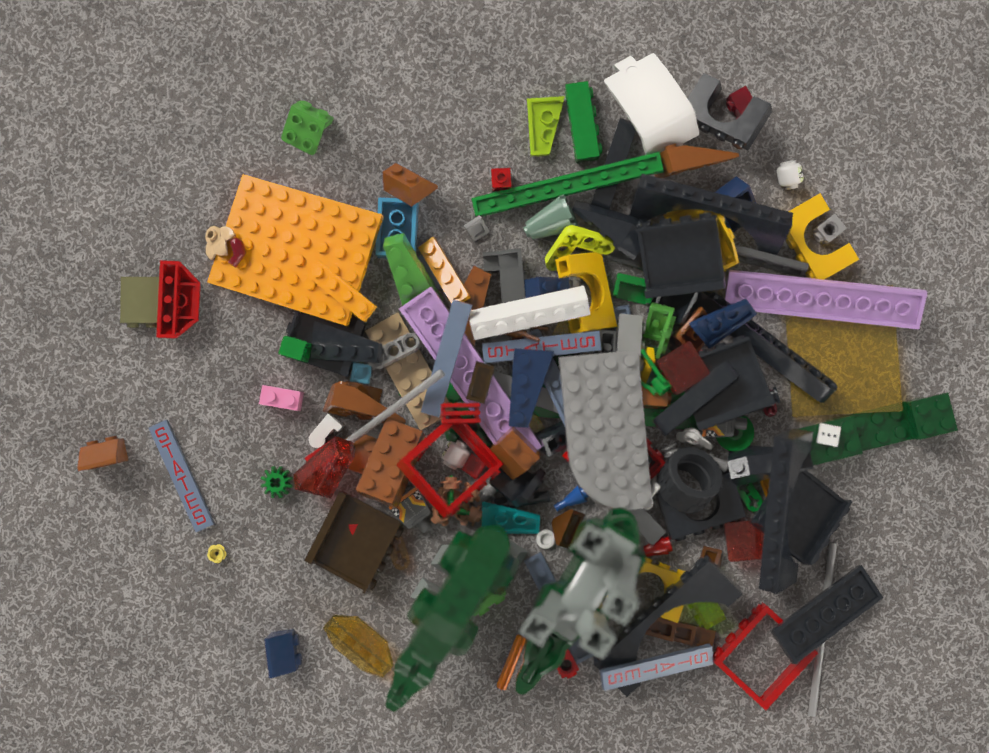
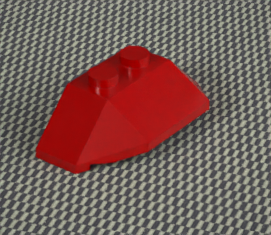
(176, 300)

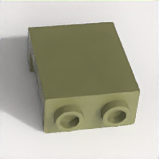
(139, 301)

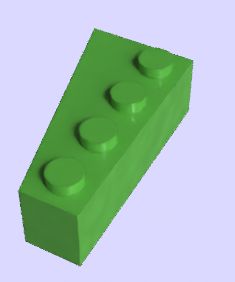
(407, 269)

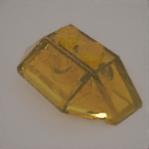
(359, 644)

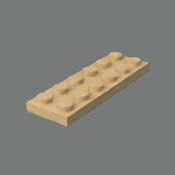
(408, 371)

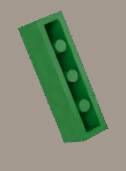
(581, 120)

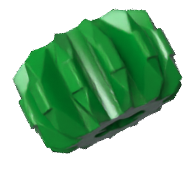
(275, 474)

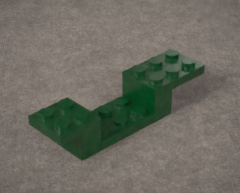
(865, 431)

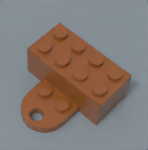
(377, 462)

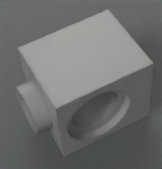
(834, 224)

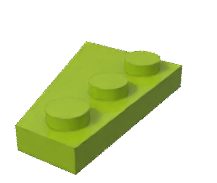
(542, 123)

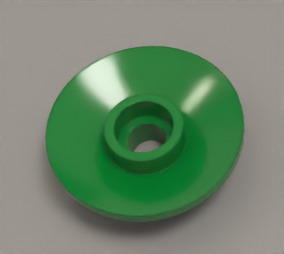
(740, 441)

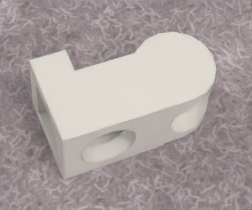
(323, 431)

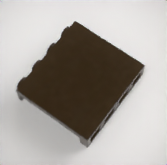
(360, 555)

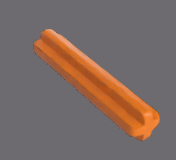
(511, 662)

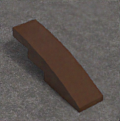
(681, 632)

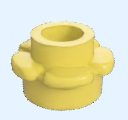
(216, 558)

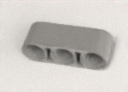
(404, 350)

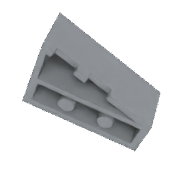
(629, 334)

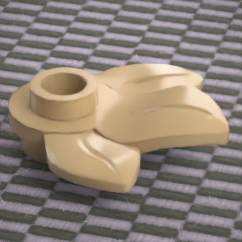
(217, 241)

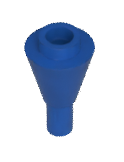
(575, 497)

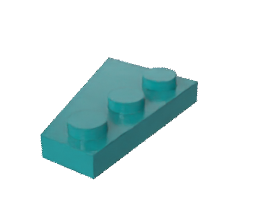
(511, 519)

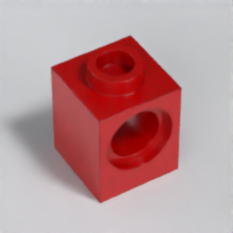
(501, 179)
(571, 670)

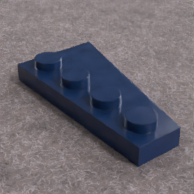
(527, 380)

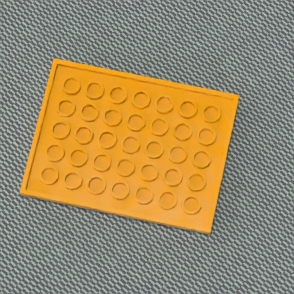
(283, 238)

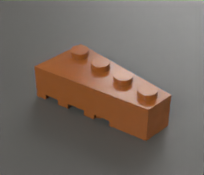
(477, 286)

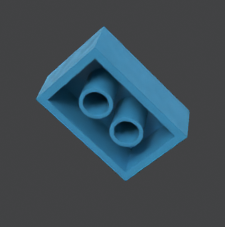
(397, 219)

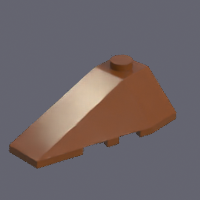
(686, 157)
(348, 400)

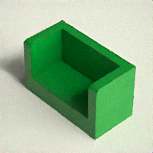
(630, 289)
(295, 348)

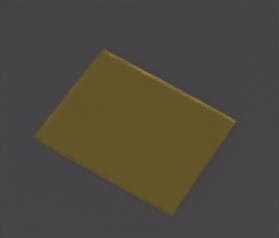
(854, 356)

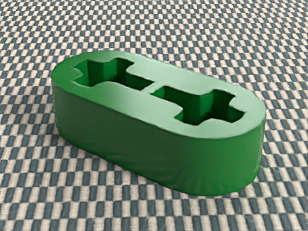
(751, 492)

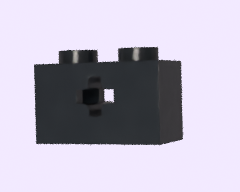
(552, 439)

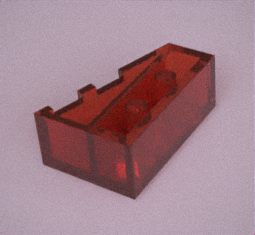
(326, 468)

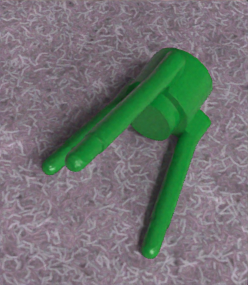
(660, 384)

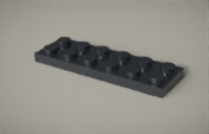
(826, 614)

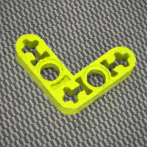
(576, 239)

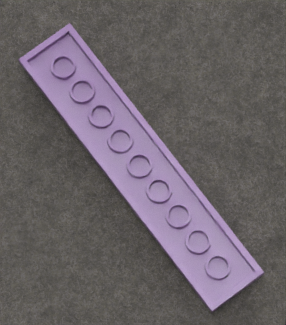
(827, 299)
(428, 319)

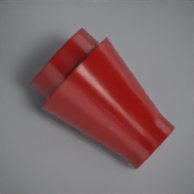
(661, 547)

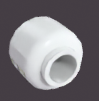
(790, 174)
(455, 454)

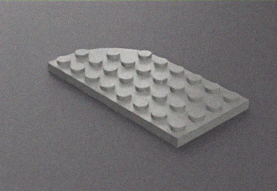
(606, 427)

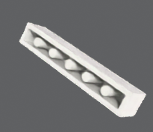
(529, 312)

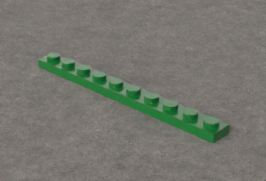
(567, 184)

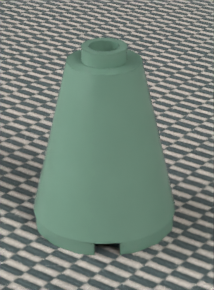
(551, 219)

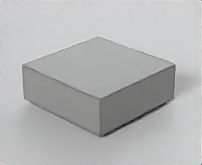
(476, 228)

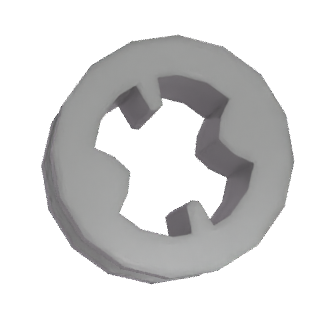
(669, 450)

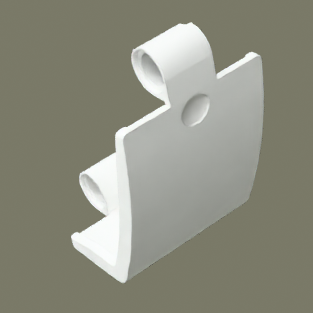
(653, 103)

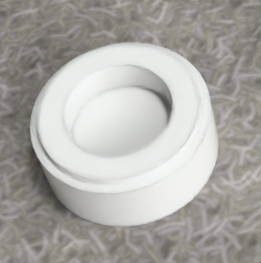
(545, 539)

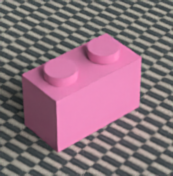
(281, 398)

